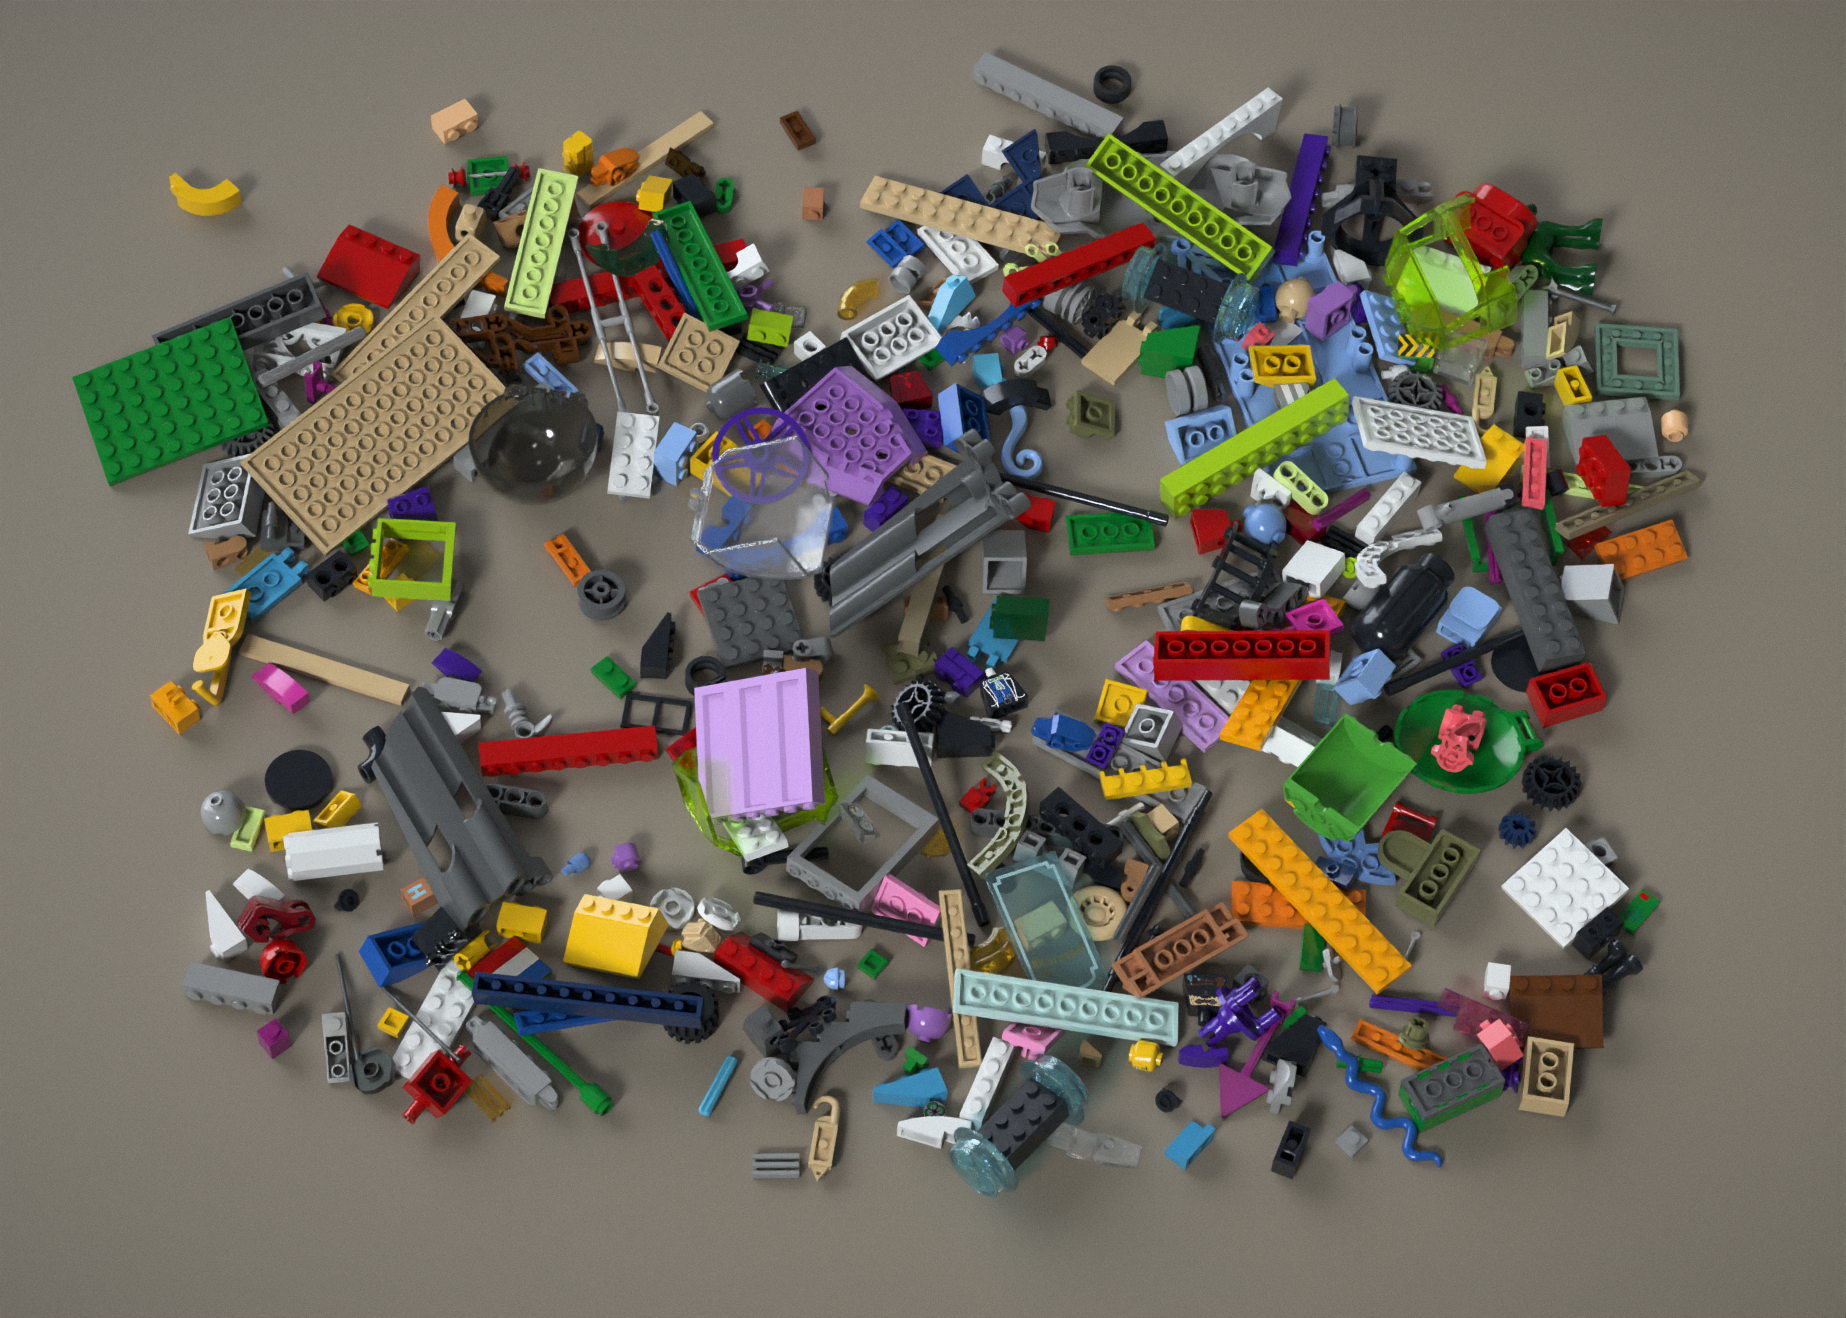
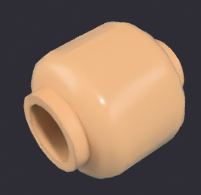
(1674, 425)

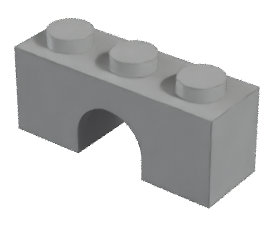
(1033, 845)

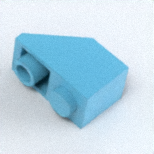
(987, 370)

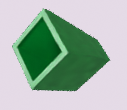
(1168, 351)

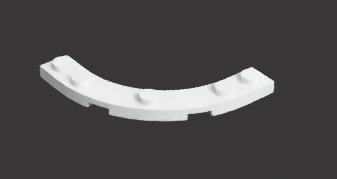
(1370, 557)

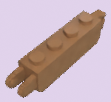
(1498, 344)

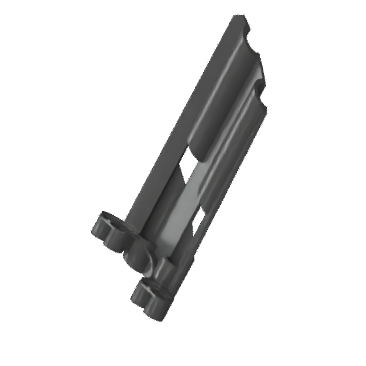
(887, 558)
(420, 779)

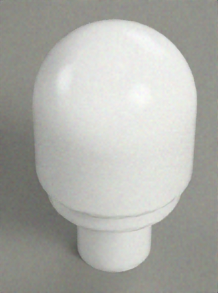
(1394, 371)

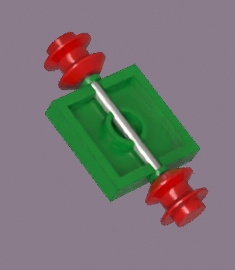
(485, 174)

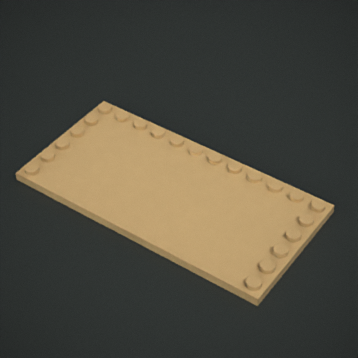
(375, 434)

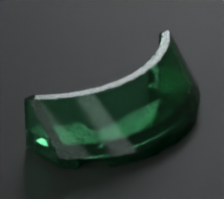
(633, 257)

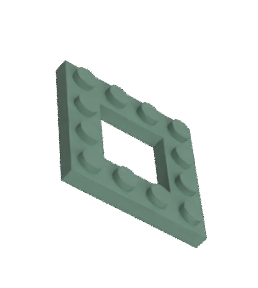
(1665, 342)

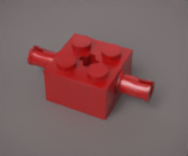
(423, 1085)

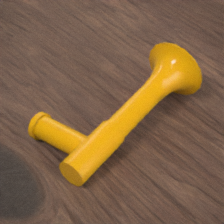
(836, 724)

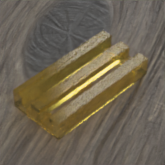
(498, 1111)

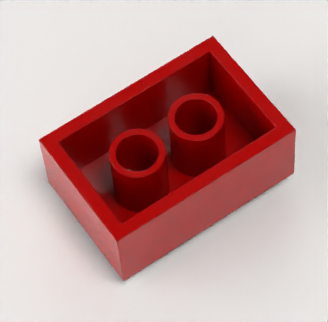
(1603, 471)
(1566, 694)

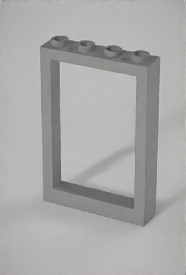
(833, 888)

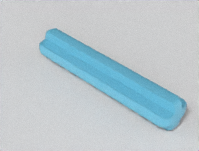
(718, 1086)

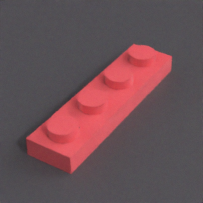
(1534, 473)

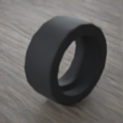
(1116, 73)
(700, 663)

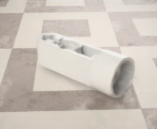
(798, 926)

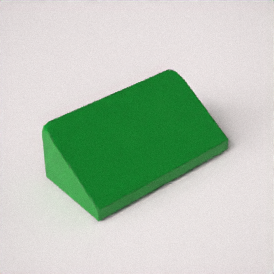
(1311, 949)

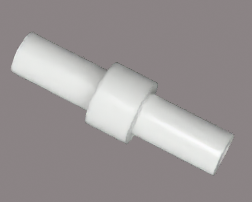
(1124, 815)

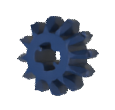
(1517, 830)

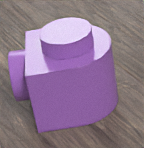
(1014, 339)
(625, 857)

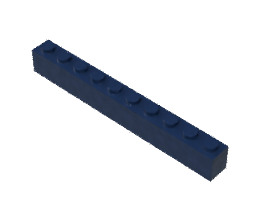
(588, 1000)

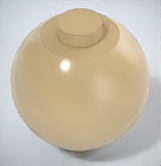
(1293, 299)

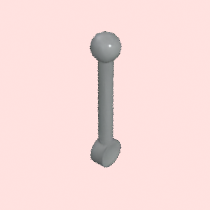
(1415, 937)
(1334, 990)

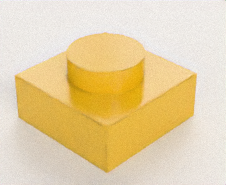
(393, 1022)

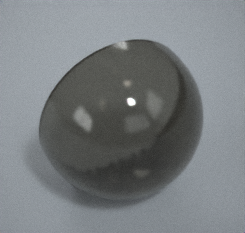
(534, 444)

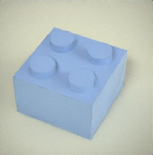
(674, 454)
(1364, 677)

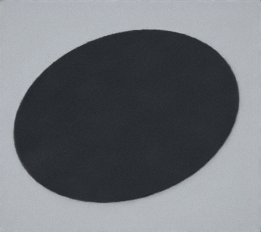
(1515, 665)

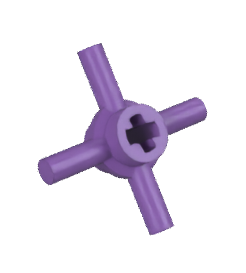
(751, 296)

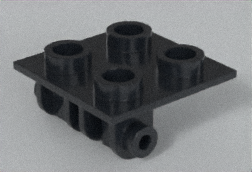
(440, 939)

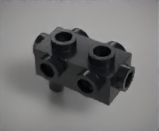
(1102, 317)

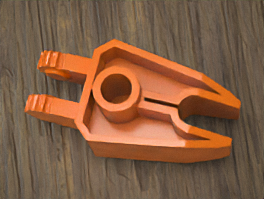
(615, 167)

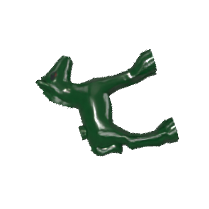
(1551, 235)

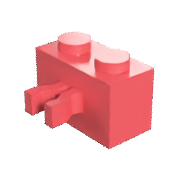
(1500, 1043)

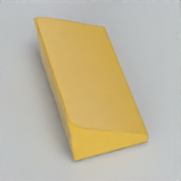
(338, 811)

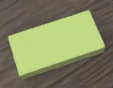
(248, 833)

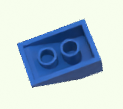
(393, 955)

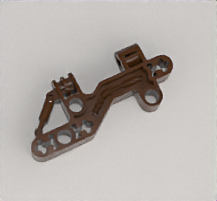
(558, 335)

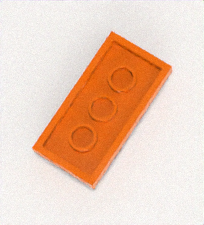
(1643, 550)

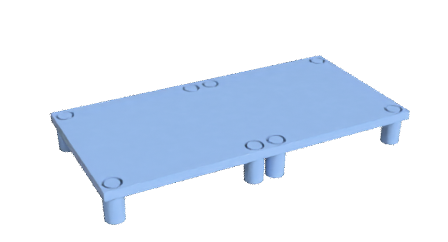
(1338, 457)

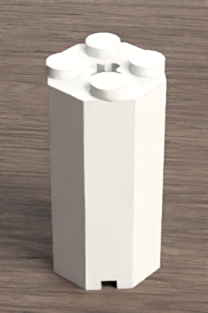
(333, 851)

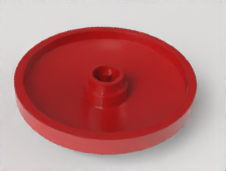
(623, 221)

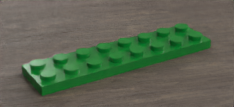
(701, 268)

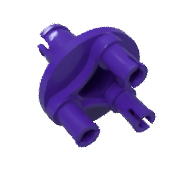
(1236, 1015)

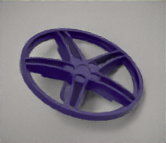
(761, 410)

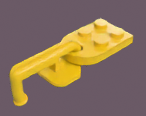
(221, 633)

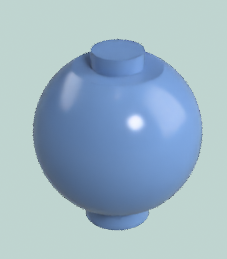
(1264, 524)

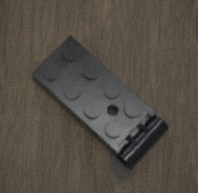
(787, 387)

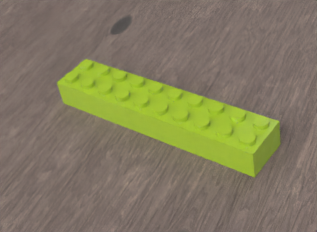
(1180, 208)
(1254, 448)

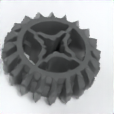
(1427, 391)
(249, 442)

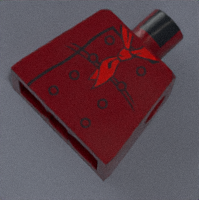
(910, 390)

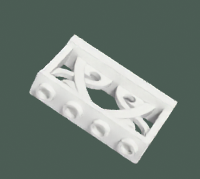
(312, 332)

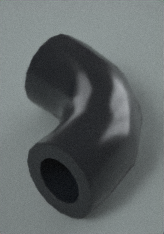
(375, 742)

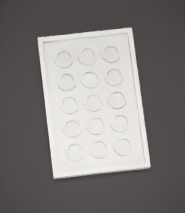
(1418, 432)

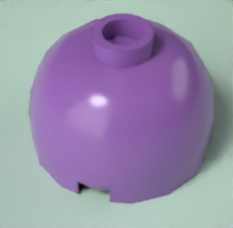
(927, 1022)

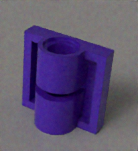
(926, 425)
(413, 506)

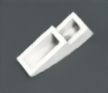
(931, 1129)

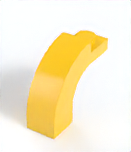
(205, 201)

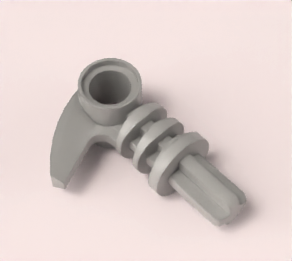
(518, 718)

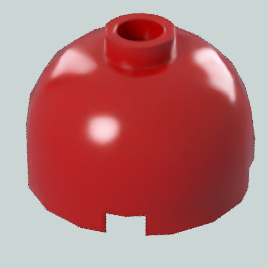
(282, 960)

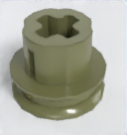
(1415, 1034)

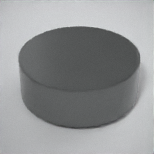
(1009, 256)

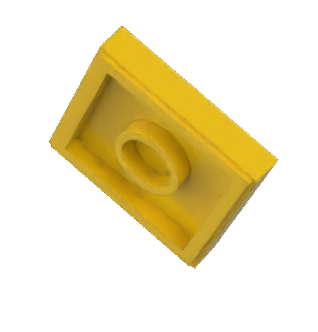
(1118, 703)

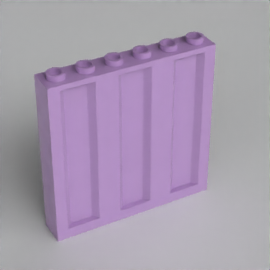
(760, 745)

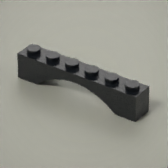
(1067, 147)

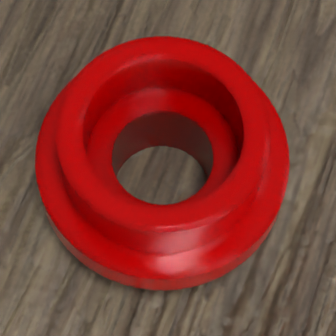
(1048, 342)

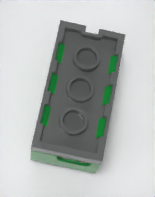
(1451, 1088)

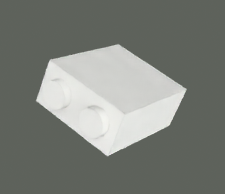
(1315, 568)

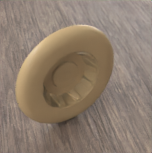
(1097, 915)

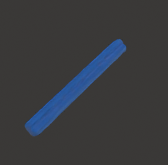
(674, 273)

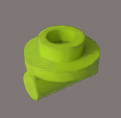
(1349, 571)

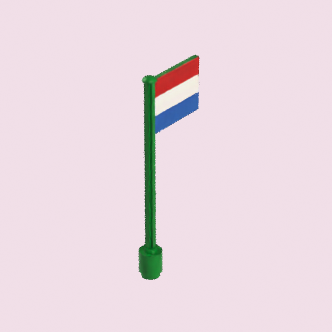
(517, 960)

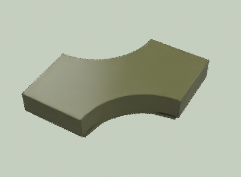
(1151, 835)

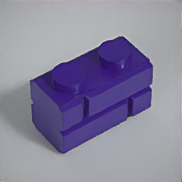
(884, 508)
(958, 672)

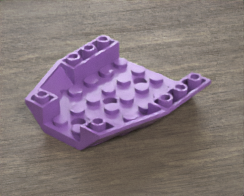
(853, 459)

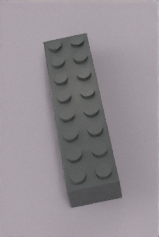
(261, 314)
(1534, 590)

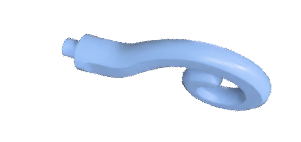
(1019, 425)

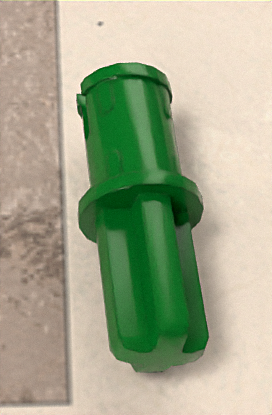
(1365, 1064)

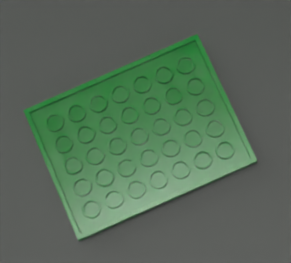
(170, 401)

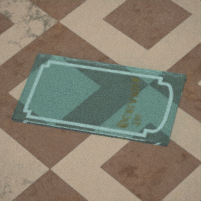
(1046, 923)

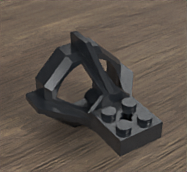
(1374, 197)

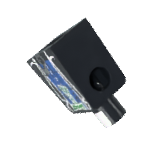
(1001, 694)

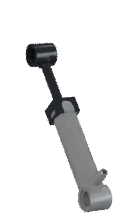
(1499, 499)

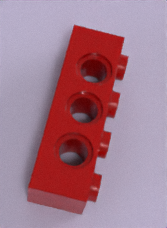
(653, 301)

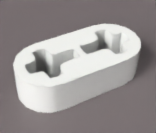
(1032, 364)

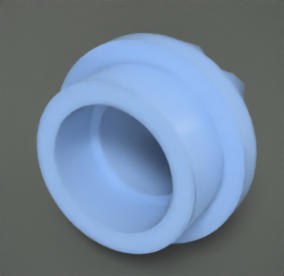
(835, 978)

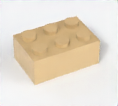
(1546, 1076)

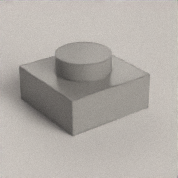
(1351, 1141)

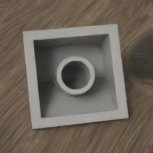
(1152, 731)

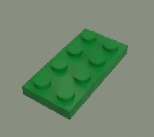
(1107, 534)

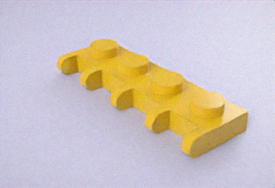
(1145, 781)

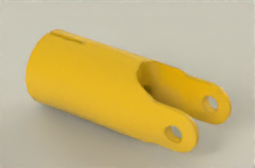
(473, 952)

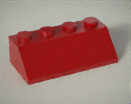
(761, 973)

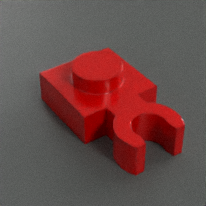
(977, 798)

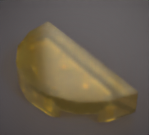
(937, 846)

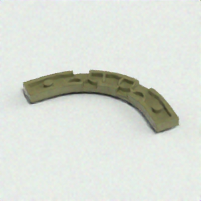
(1015, 814)

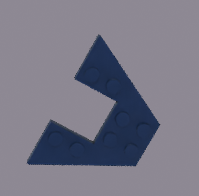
(1025, 160)

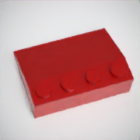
(369, 266)

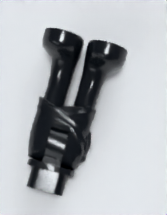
(1616, 954)

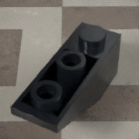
(655, 652)

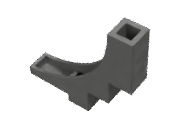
(862, 1023)

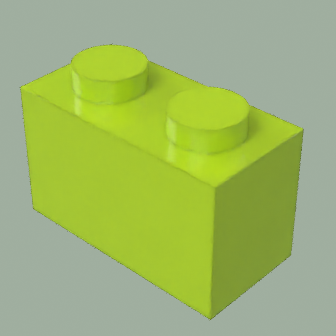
(770, 327)

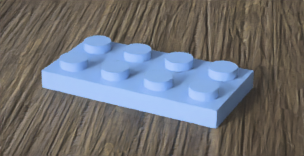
(1384, 326)

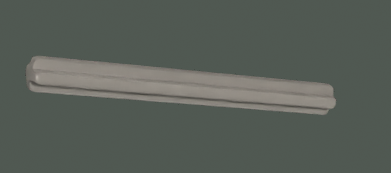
(311, 356)

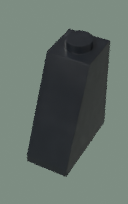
(962, 737)
(1296, 1044)

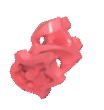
(1462, 726)

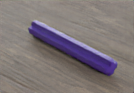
(1408, 1005)

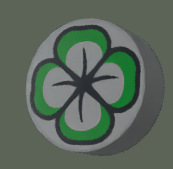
(934, 1109)

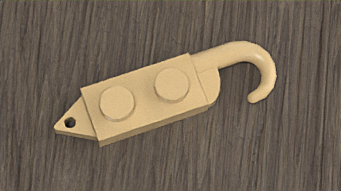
(1483, 397)
(824, 1138)

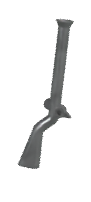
(1554, 292)

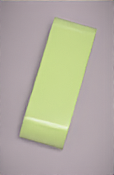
(1306, 497)

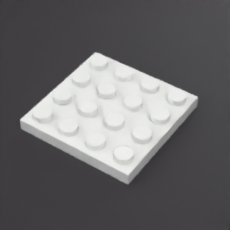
(1564, 888)

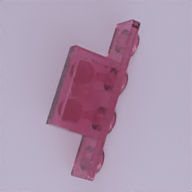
(1474, 1013)

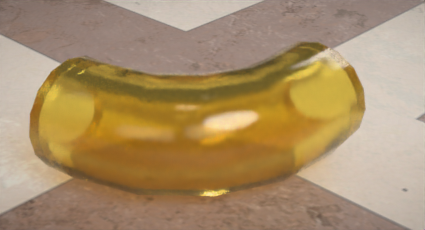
(854, 295)

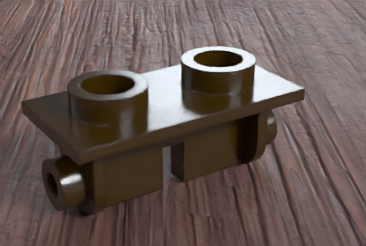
(682, 165)

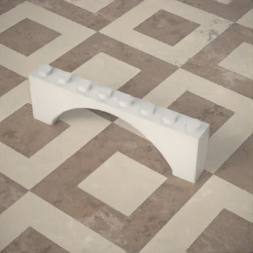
(1255, 117)

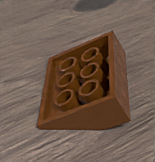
(1560, 1008)

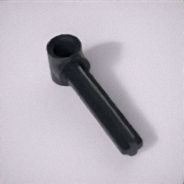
(780, 857)

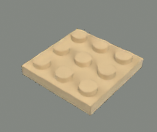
(697, 354)

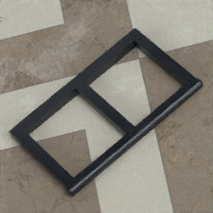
(658, 700)

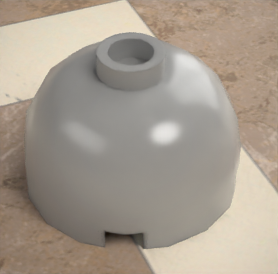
(1358, 595)
(222, 812)

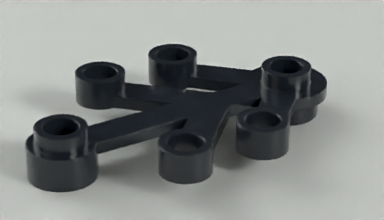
(824, 1006)

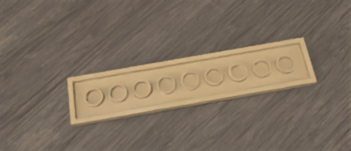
(958, 216)
(435, 293)

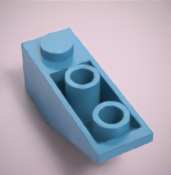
(912, 1090)

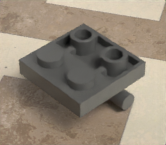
(280, 531)

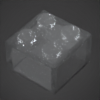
(1462, 361)

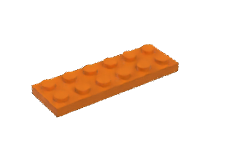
(1265, 905)

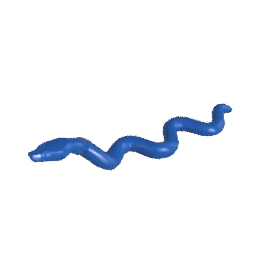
(1335, 1044)

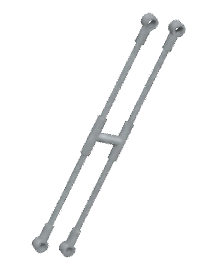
(601, 324)

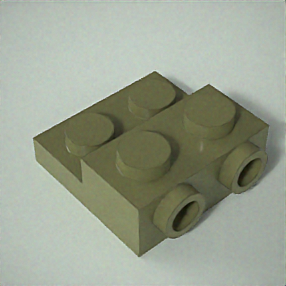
(1091, 415)
(905, 666)

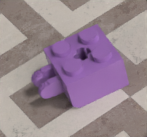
(1330, 310)

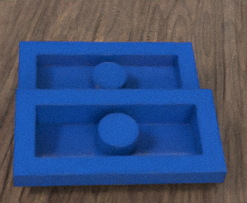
(895, 243)

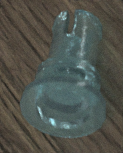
(768, 370)

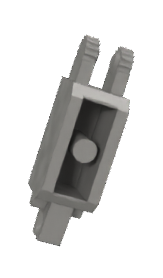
(460, 696)

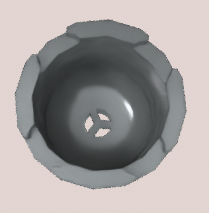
(730, 395)

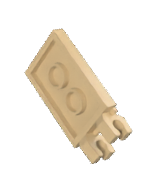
(1119, 349)
(922, 474)

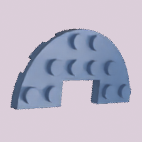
(1359, 856)

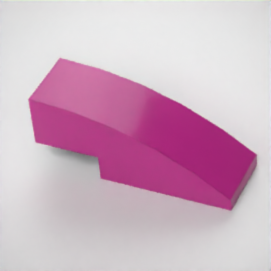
(281, 687)

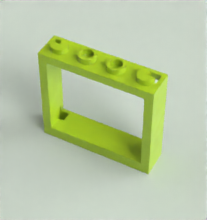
(419, 531)

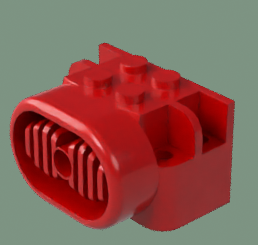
(1497, 226)

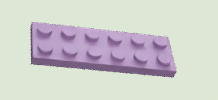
(1198, 714)

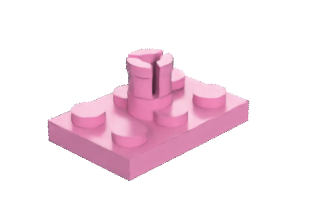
(904, 903)
(1032, 1038)

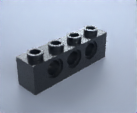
(1077, 817)

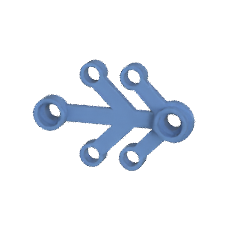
(1198, 264)

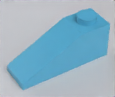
(950, 301)

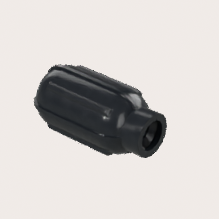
(1403, 607)

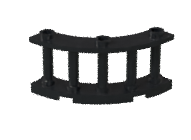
(1257, 582)

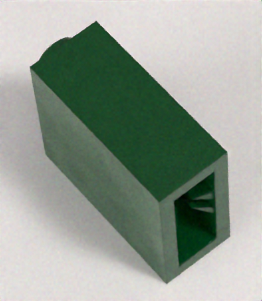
(1019, 618)

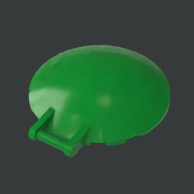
(1495, 760)

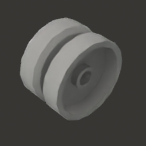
(1186, 390)

